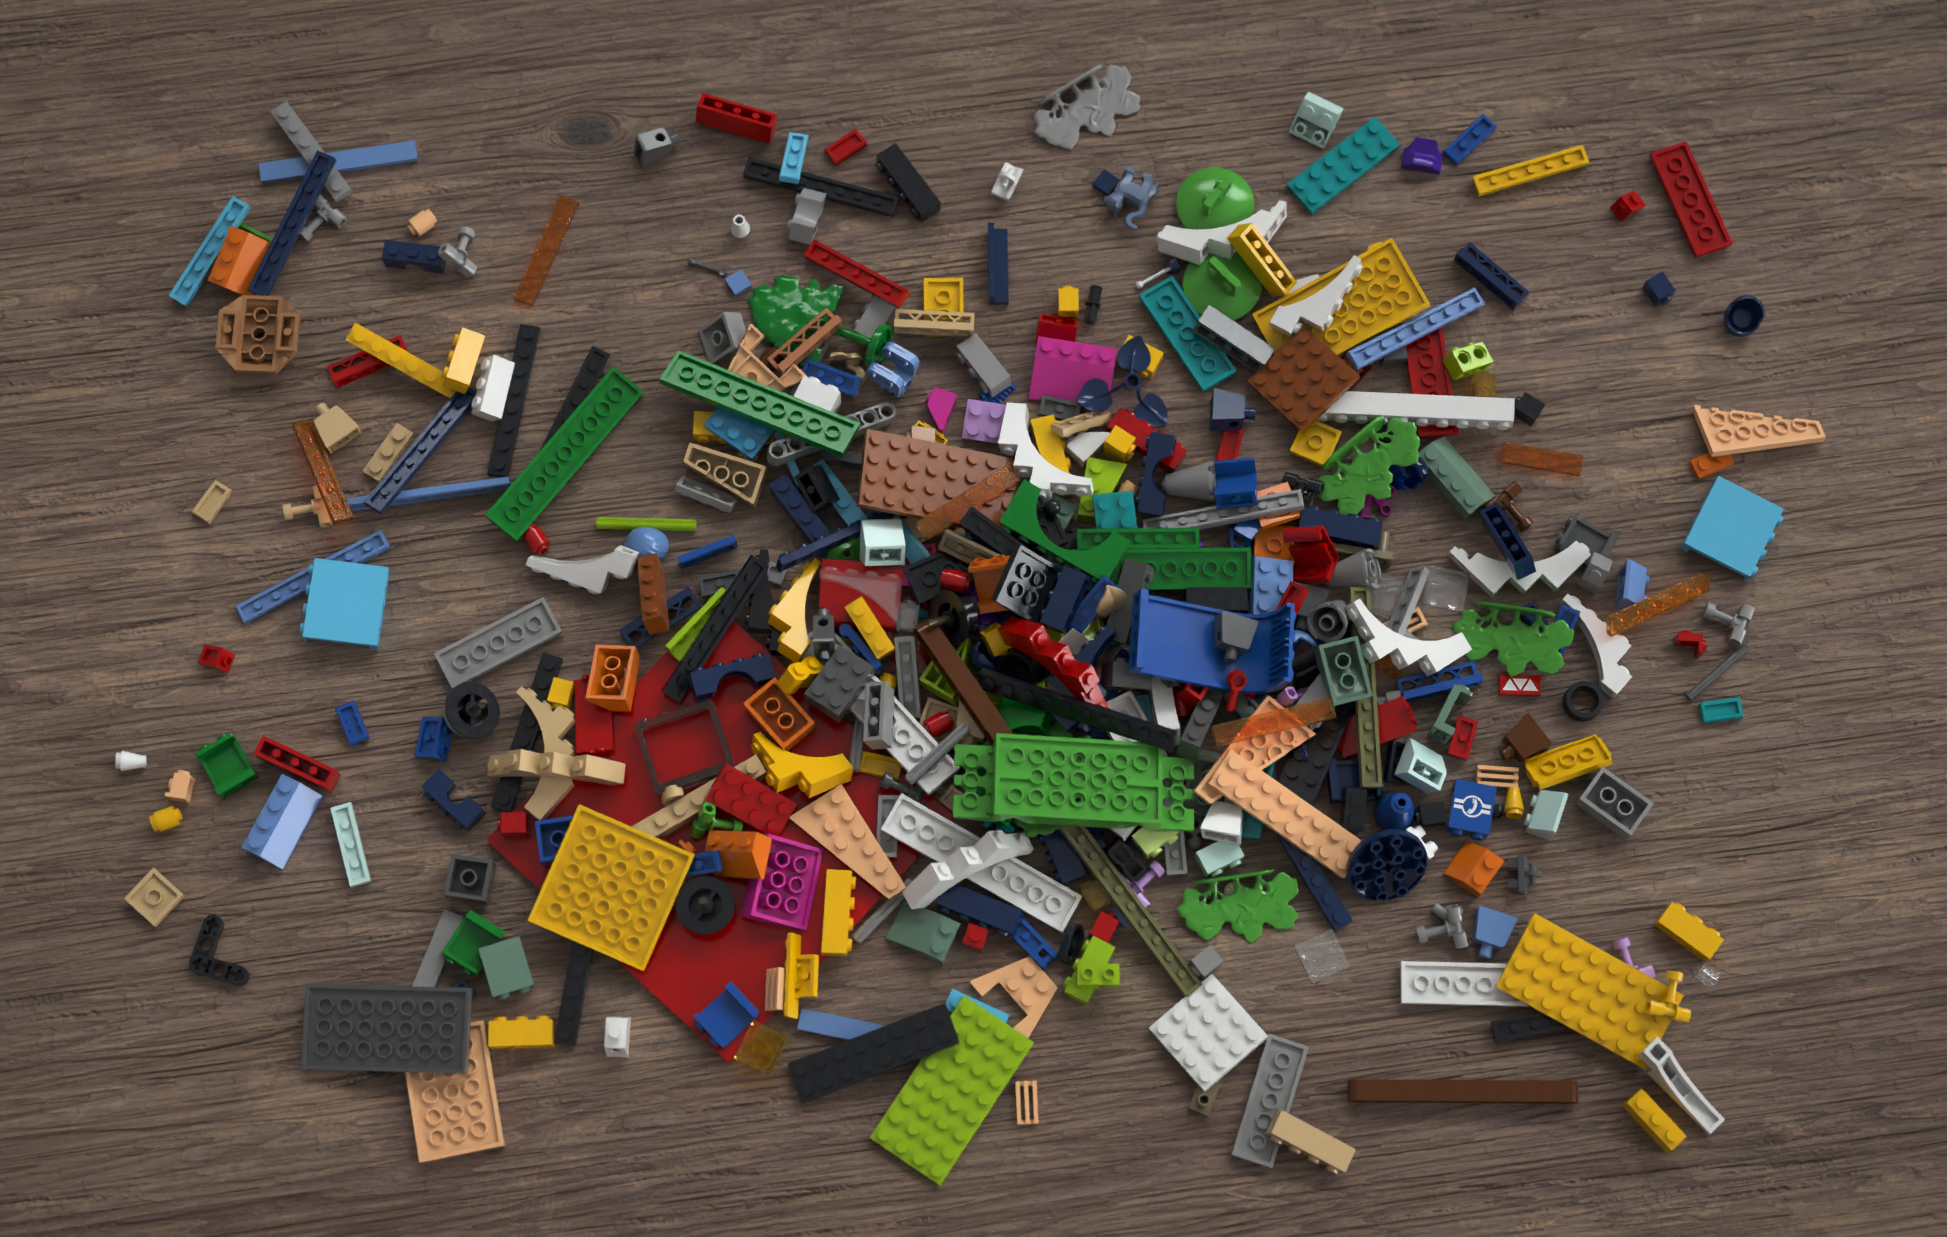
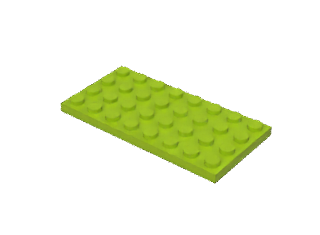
(952, 1092)

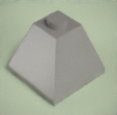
(722, 335)

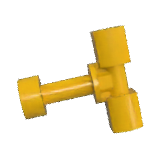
(1669, 1006)

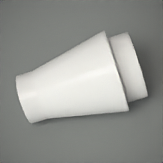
(740, 227)
(128, 761)

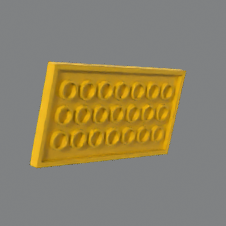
(1377, 301)
(1585, 989)

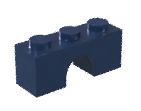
(399, 254)
(465, 813)

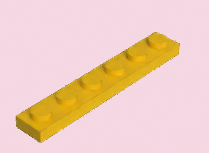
(1530, 170)
(398, 358)

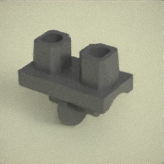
(1521, 866)

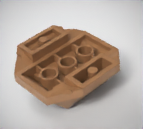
(245, 320)

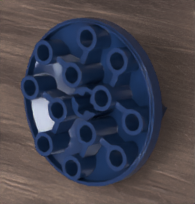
(1386, 865)

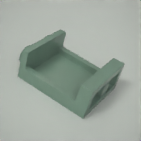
(1440, 730)
(506, 968)

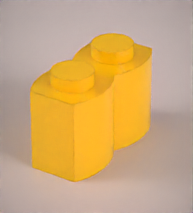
(800, 675)

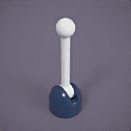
(1171, 267)

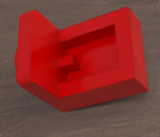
(1627, 205)
(1687, 638)

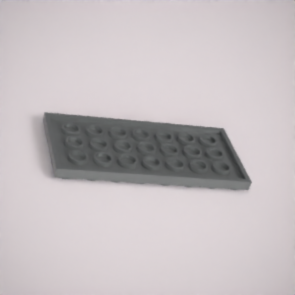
(386, 1028)

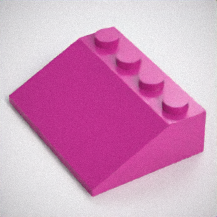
(1066, 366)
(787, 887)

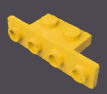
(800, 976)

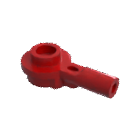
(1236, 681)

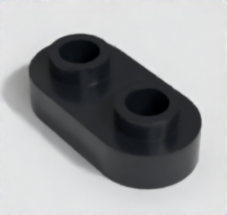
(1071, 943)

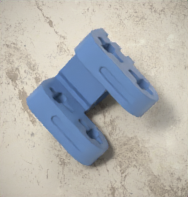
(901, 376)

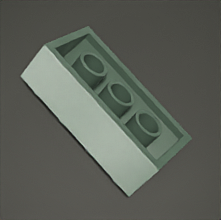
(1455, 478)

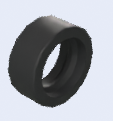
(1595, 692)

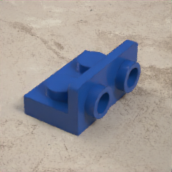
(433, 739)

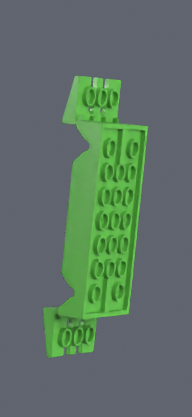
(1040, 780)

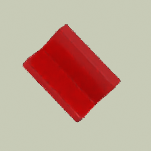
(1056, 327)

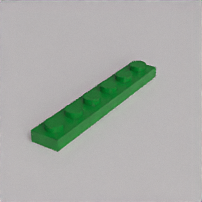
(1142, 537)

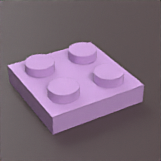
(983, 421)

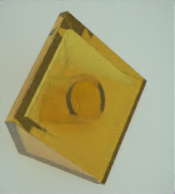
(761, 1048)

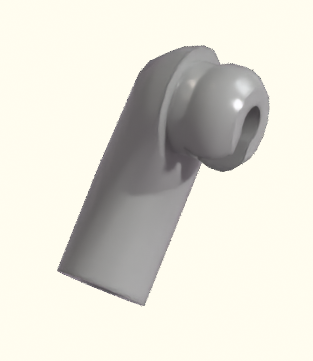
(1442, 912)

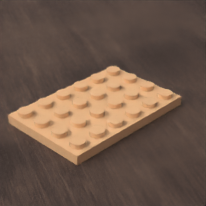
(457, 1111)

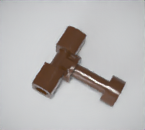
(1506, 502)

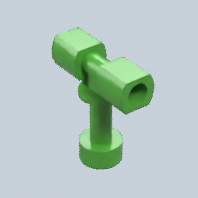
(707, 821)

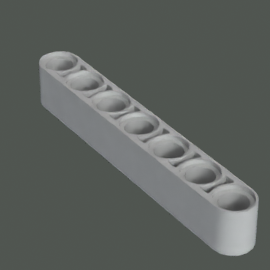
(873, 413)

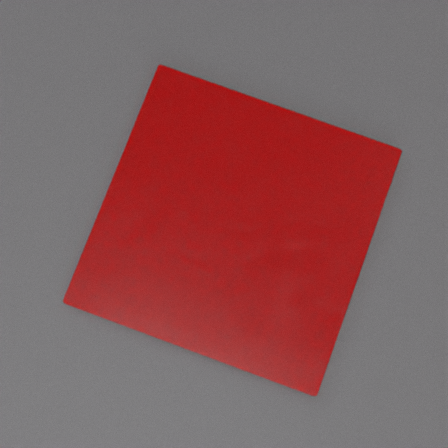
(690, 967)

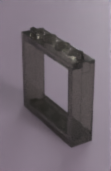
(666, 717)

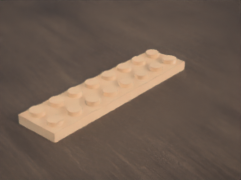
(1284, 812)

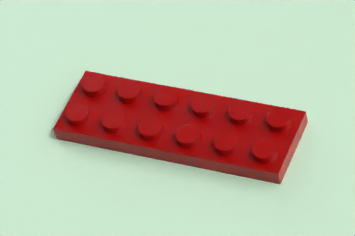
(1690, 199)
(1429, 376)

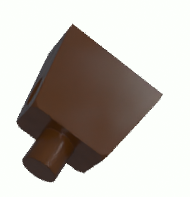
(1524, 740)

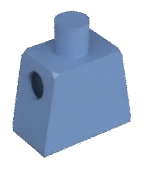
(1491, 930)

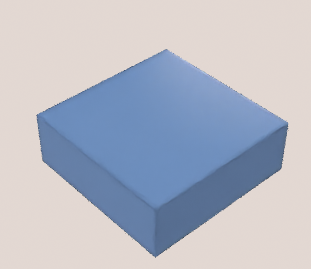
(738, 282)

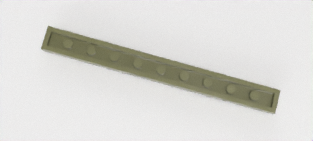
(1366, 711)
(1132, 908)

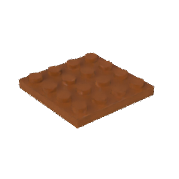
(1303, 379)

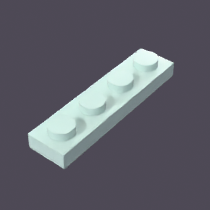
(350, 844)

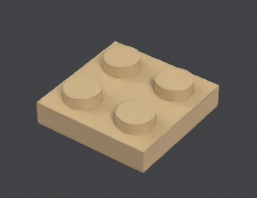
(154, 897)

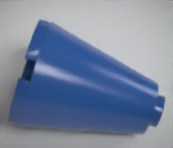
(1394, 811)

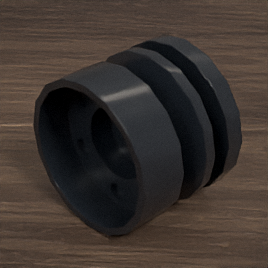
(1022, 667)

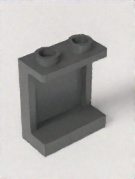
(1587, 533)

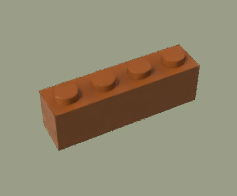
(653, 594)

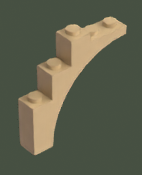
(553, 726)
(556, 765)

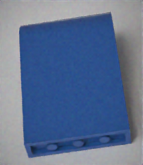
(1178, 645)

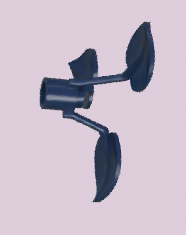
(1132, 356)

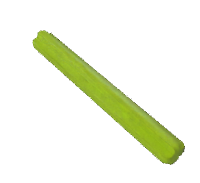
(656, 523)

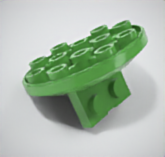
(1213, 199)
(1223, 285)

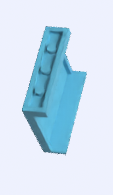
(1733, 527)
(345, 603)

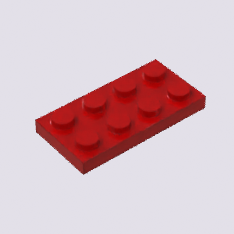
(750, 800)

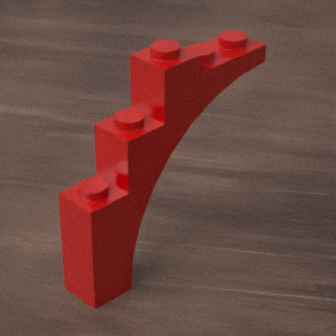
(1055, 656)

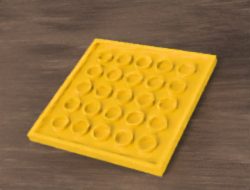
(611, 887)

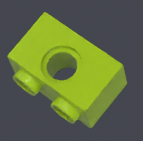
(1097, 975)

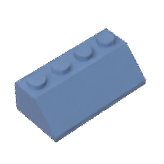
(282, 821)

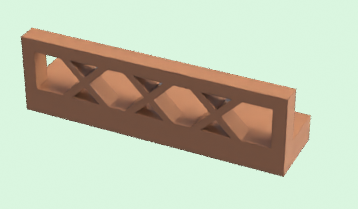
(808, 345)

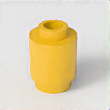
(165, 818)

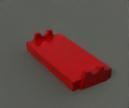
(1394, 722)
(592, 724)

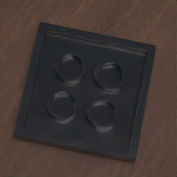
(1026, 584)

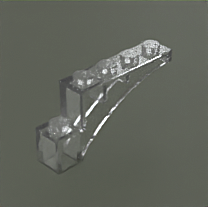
(879, 589)

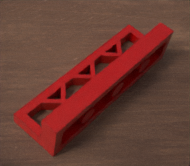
(362, 369)

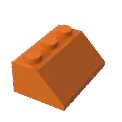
(238, 260)
(613, 677)
(740, 853)

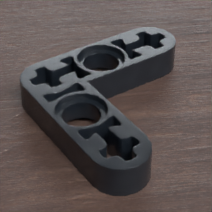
(207, 955)

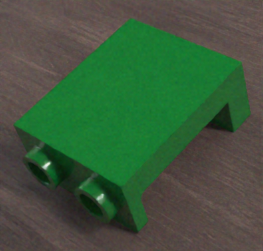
(226, 765)
(471, 935)

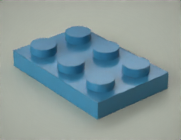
(739, 432)

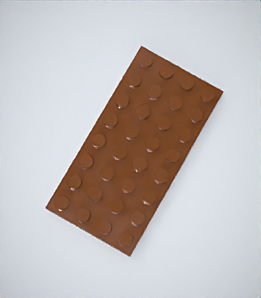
(920, 476)

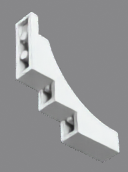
(1196, 244)
(1494, 574)
(1163, 707)

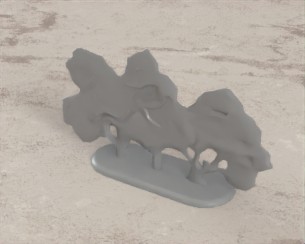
(1091, 108)

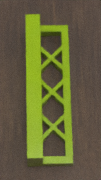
(684, 638)

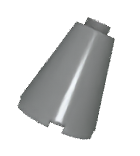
(1192, 482)
(1357, 571)
(1328, 620)

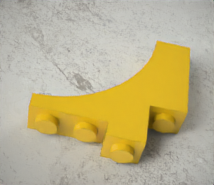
(788, 769)

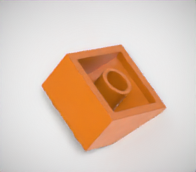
(1473, 868)

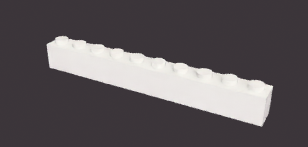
(1423, 409)

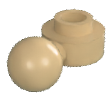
(671, 794)

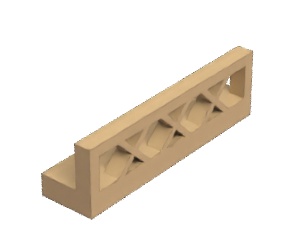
(934, 327)

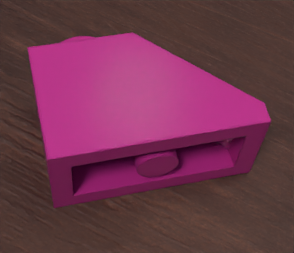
(940, 407)

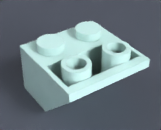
(1315, 120)
(882, 542)
(1421, 767)

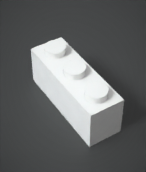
(492, 388)

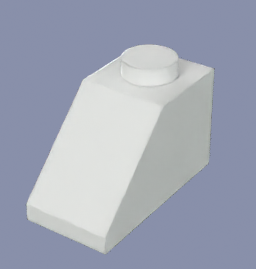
(1085, 445)

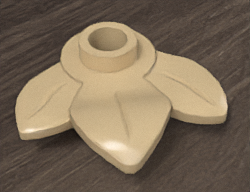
(849, 358)

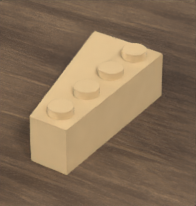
(729, 472)

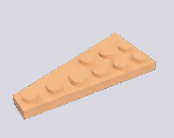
(1748, 431)
(1258, 751)
(842, 830)

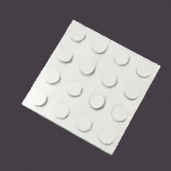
(1208, 1033)

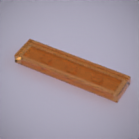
(1541, 459)

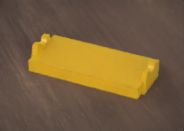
(1567, 762)

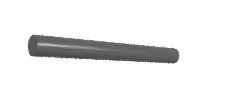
(1717, 672)

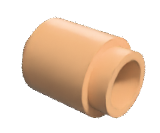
(421, 223)

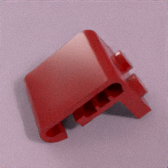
(1312, 553)

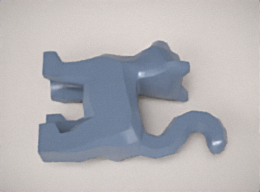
(1133, 194)

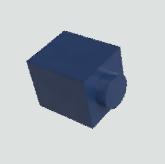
(1659, 289)

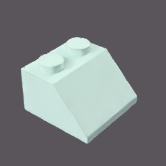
(1545, 813)

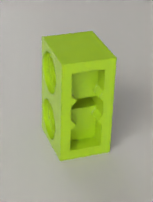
(1467, 360)

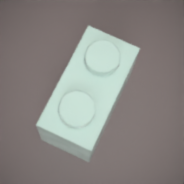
(1218, 857)

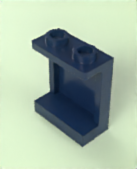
(1346, 774)

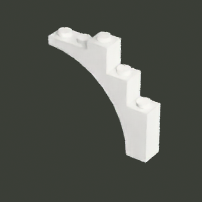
(1015, 441)
(1403, 650)
(965, 861)

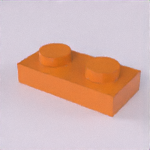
(1706, 465)

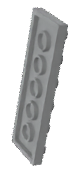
(498, 643)
(1271, 1091)

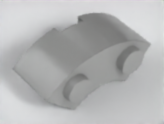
(805, 220)

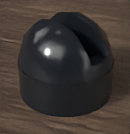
(1498, 810)

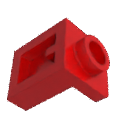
(216, 658)

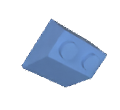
(1631, 584)

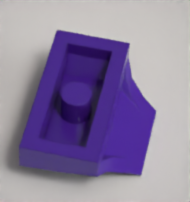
(1422, 156)

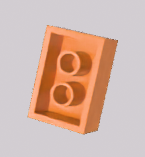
(779, 715)

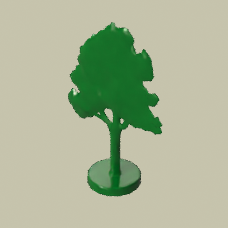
(786, 309)

